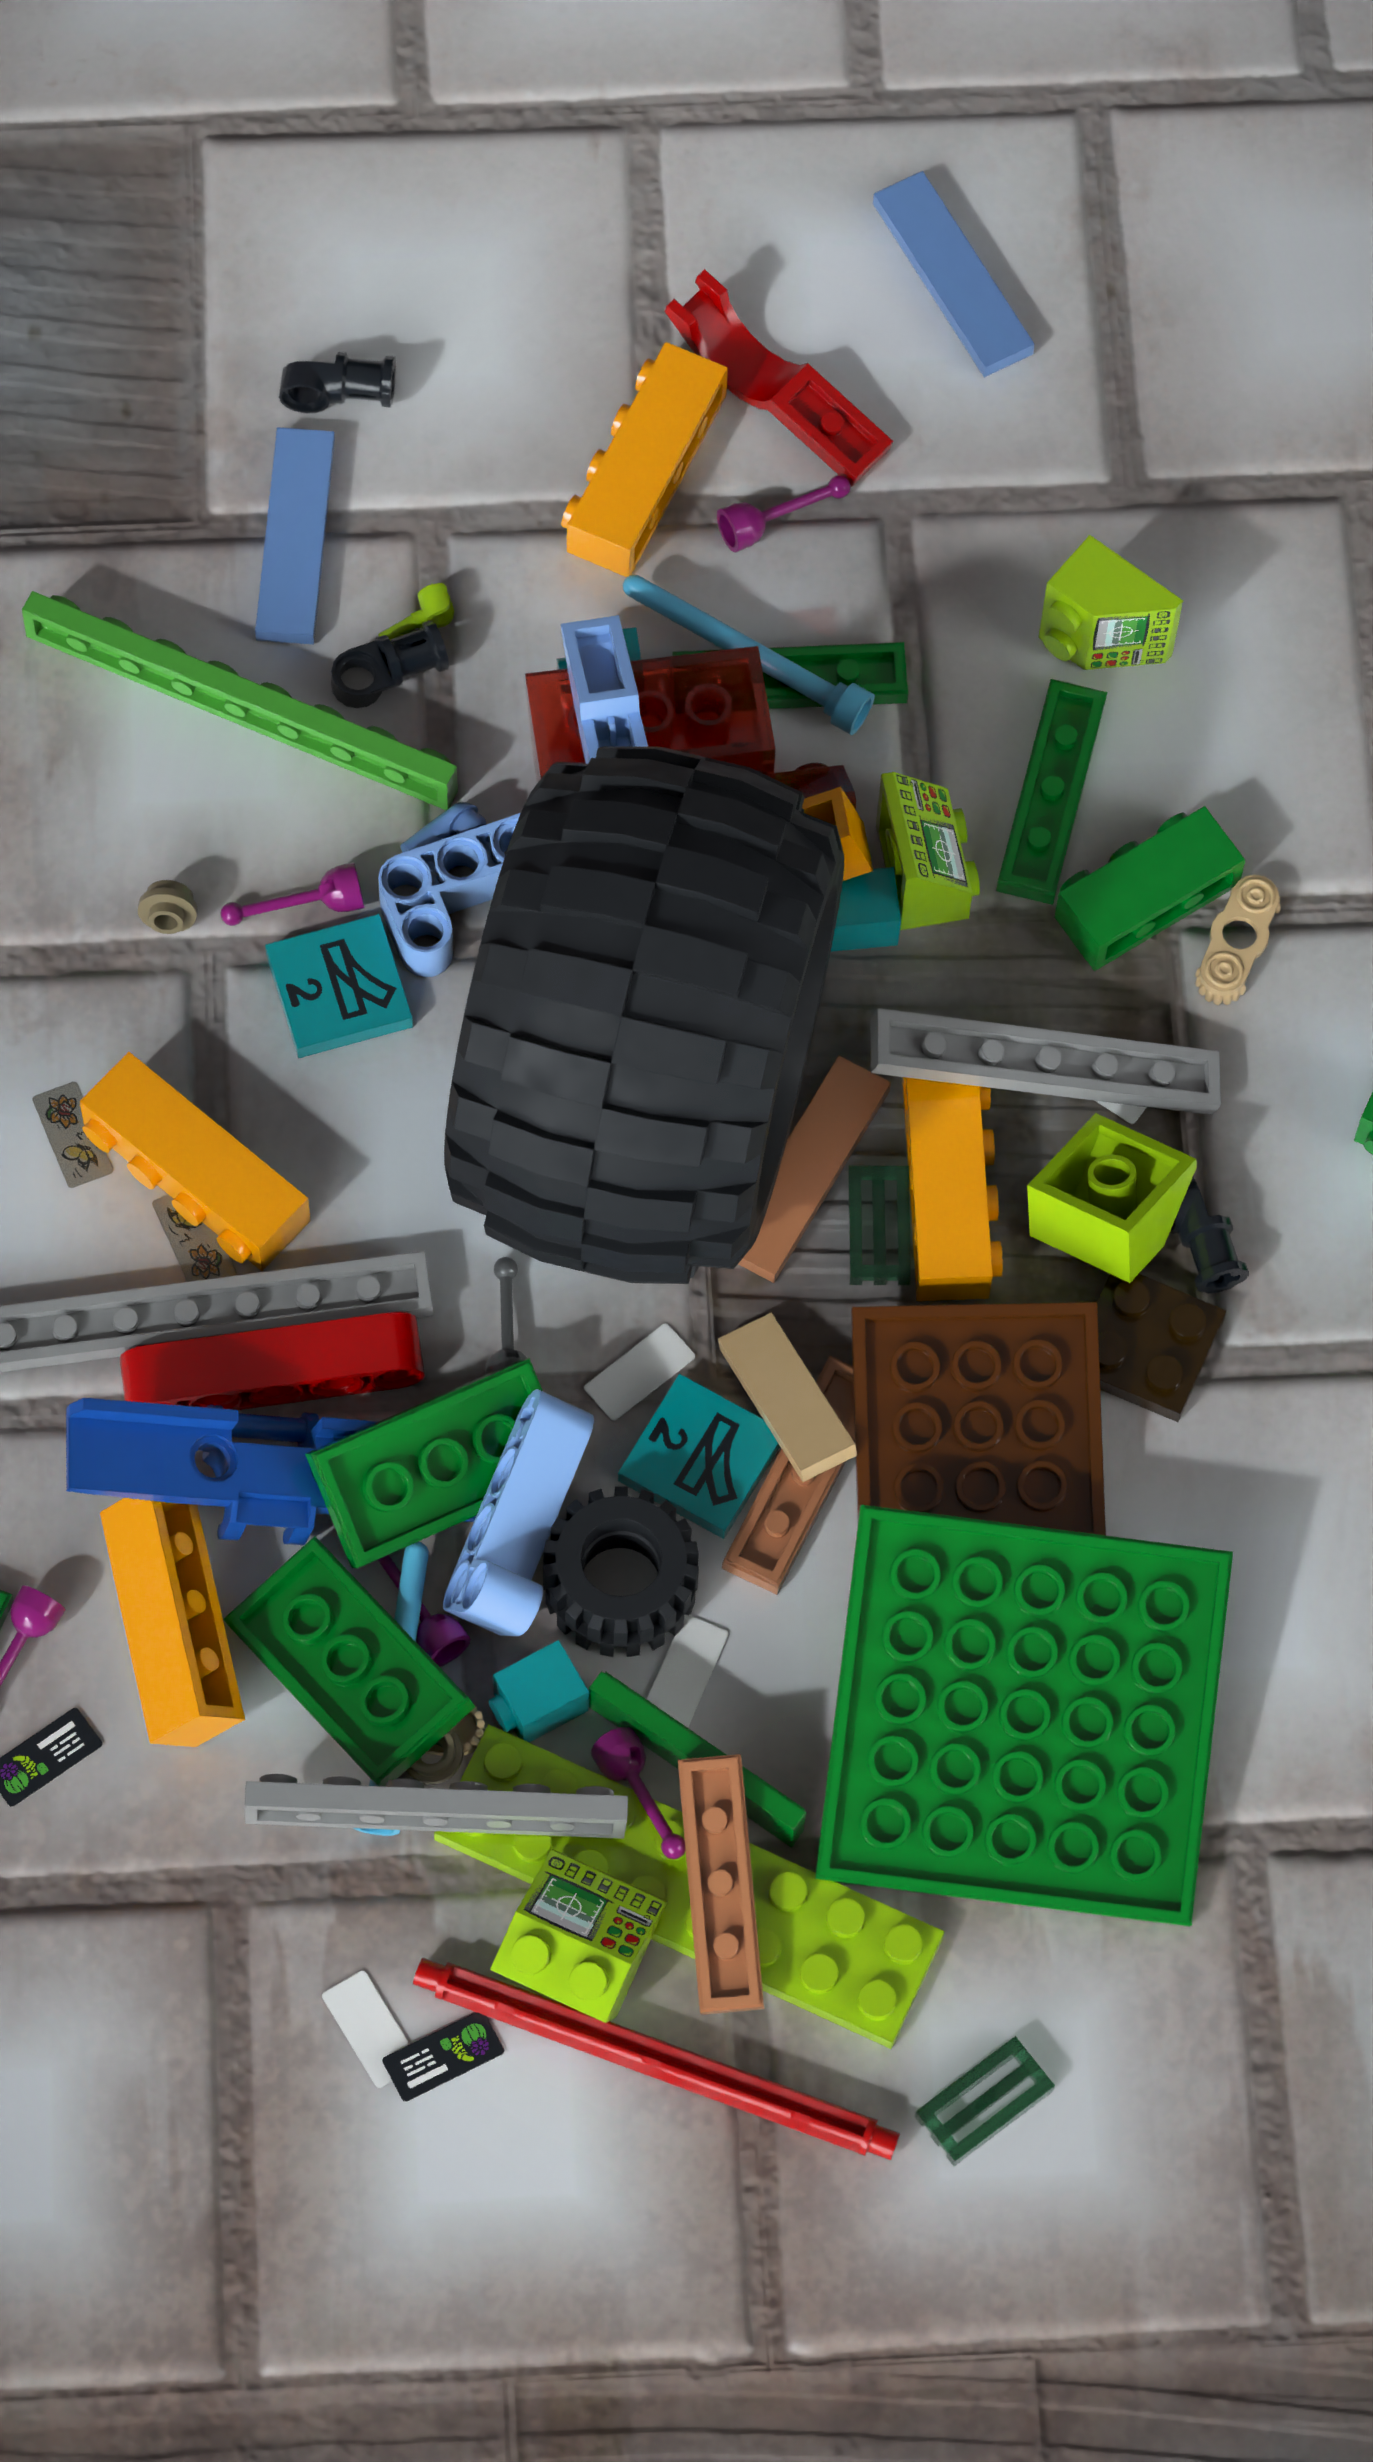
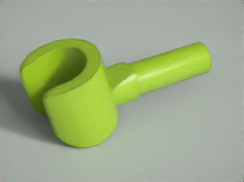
(434, 606)

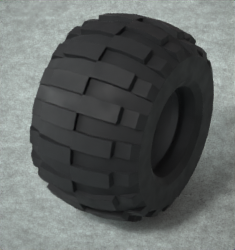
(642, 1014)

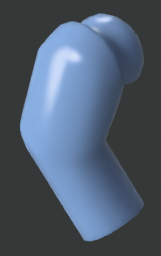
(453, 821)

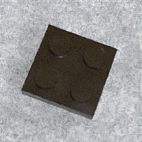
(1153, 1343)

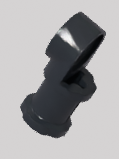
(313, 385)
(389, 663)
(1209, 1244)

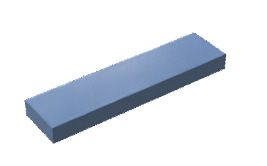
(953, 274)
(295, 536)

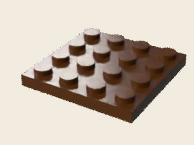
(981, 1412)

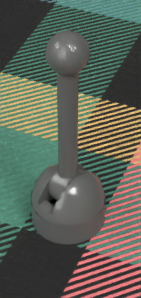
(505, 1270)

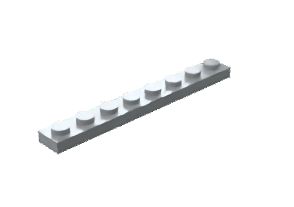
(117, 1321)

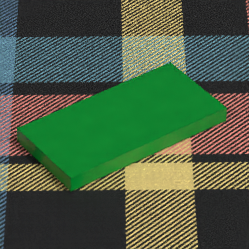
(420, 1465)
(349, 1663)

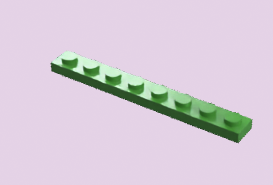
(224, 693)

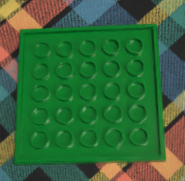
(1024, 1716)

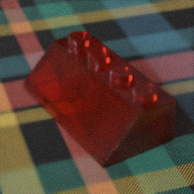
(687, 703)

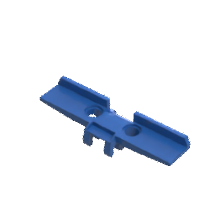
(151, 1452)

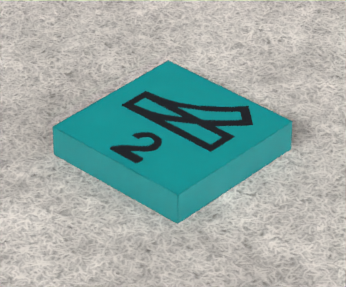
(339, 986)
(700, 1456)

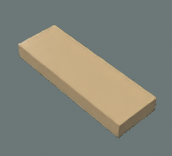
(787, 1397)

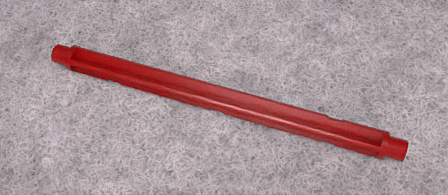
(656, 2058)

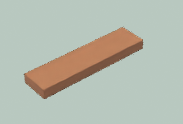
(814, 1161)
(785, 1504)
(720, 1884)

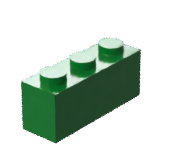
(1148, 887)

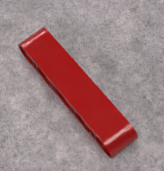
(278, 1364)

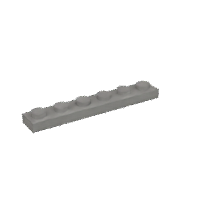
(1045, 1061)
(410, 1806)

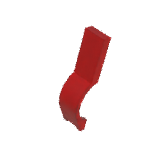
(787, 390)

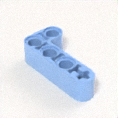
(440, 891)
(516, 1517)

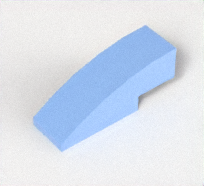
(602, 685)

